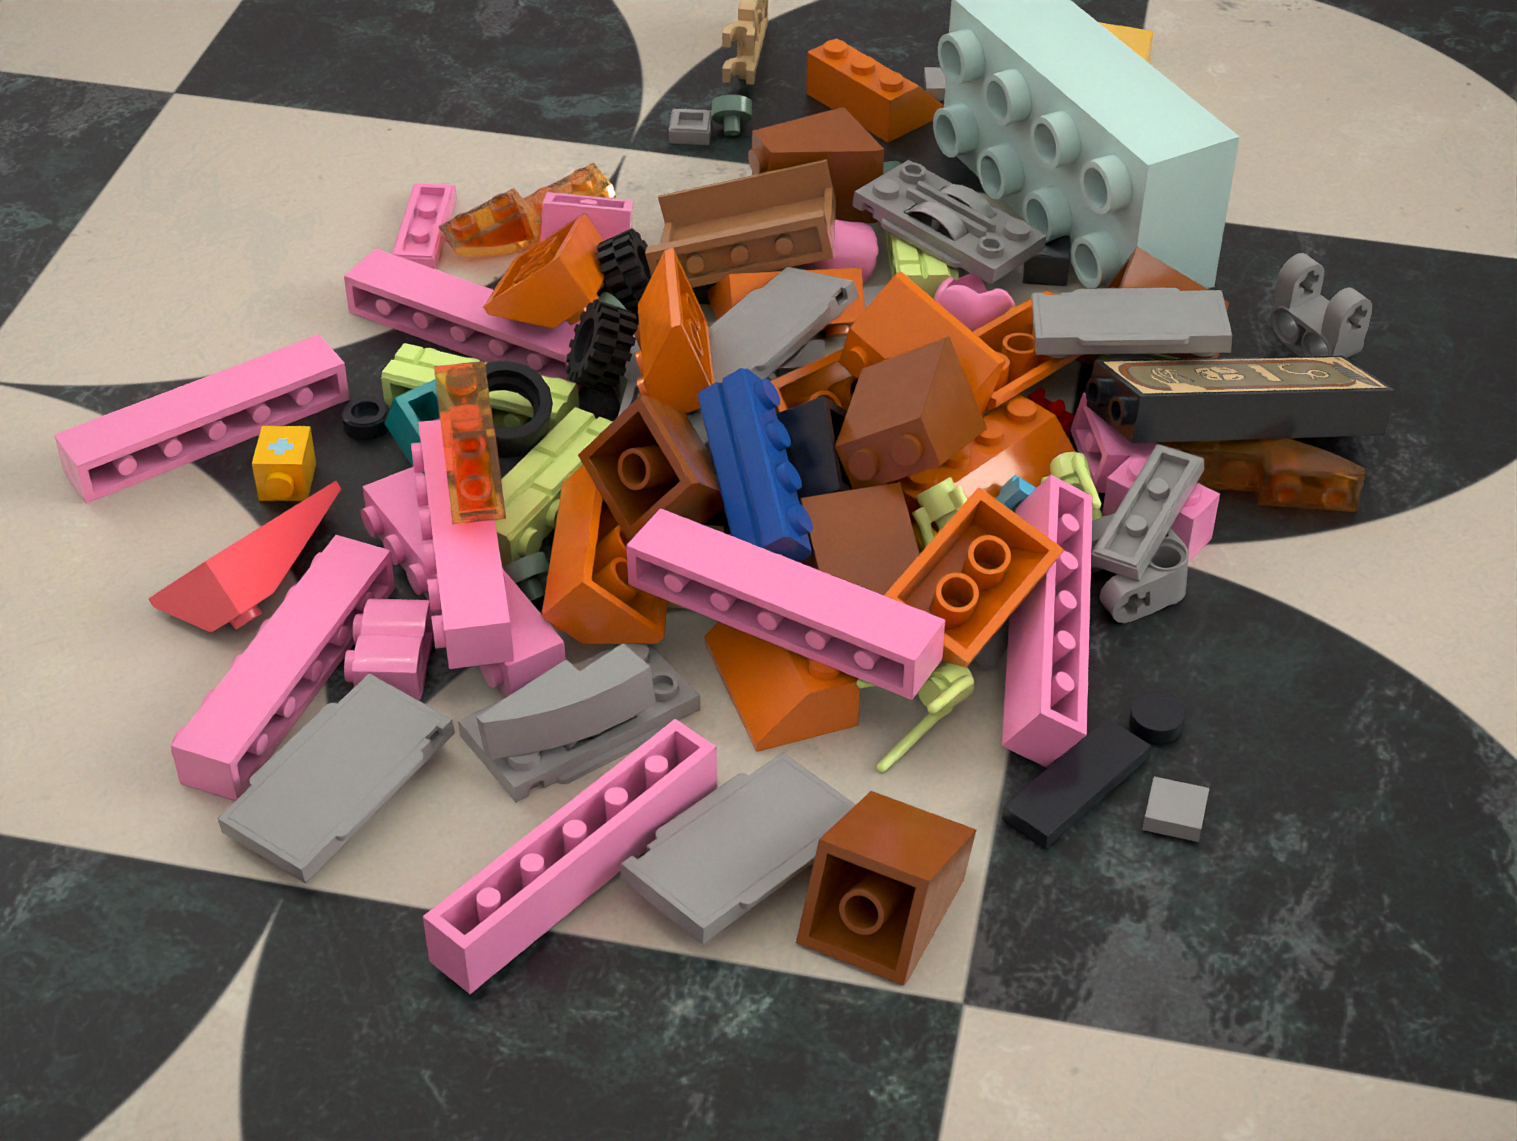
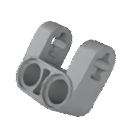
(1312, 323)
(1159, 586)

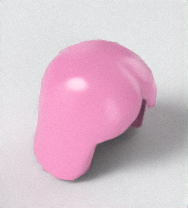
(853, 248)
(971, 302)

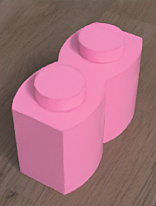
(392, 644)

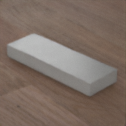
(1147, 512)

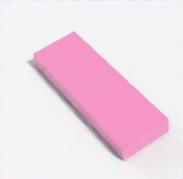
(419, 231)

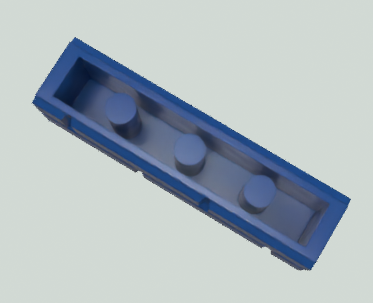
(753, 465)

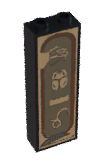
(1238, 398)

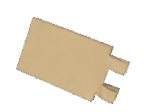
(749, 34)

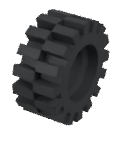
(625, 267)
(601, 346)

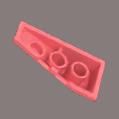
(247, 571)

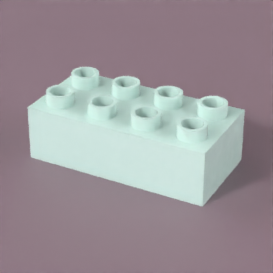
(1084, 137)

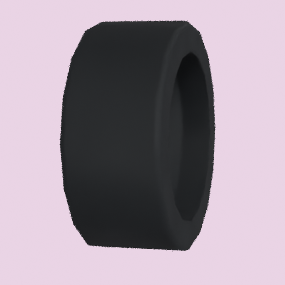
(529, 384)

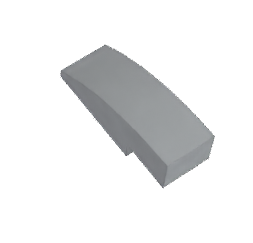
(568, 705)

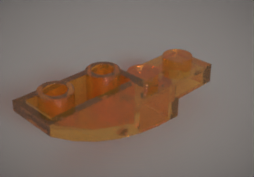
(512, 222)
(469, 443)
(1279, 471)

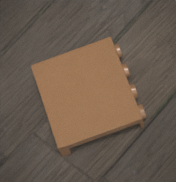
(750, 223)

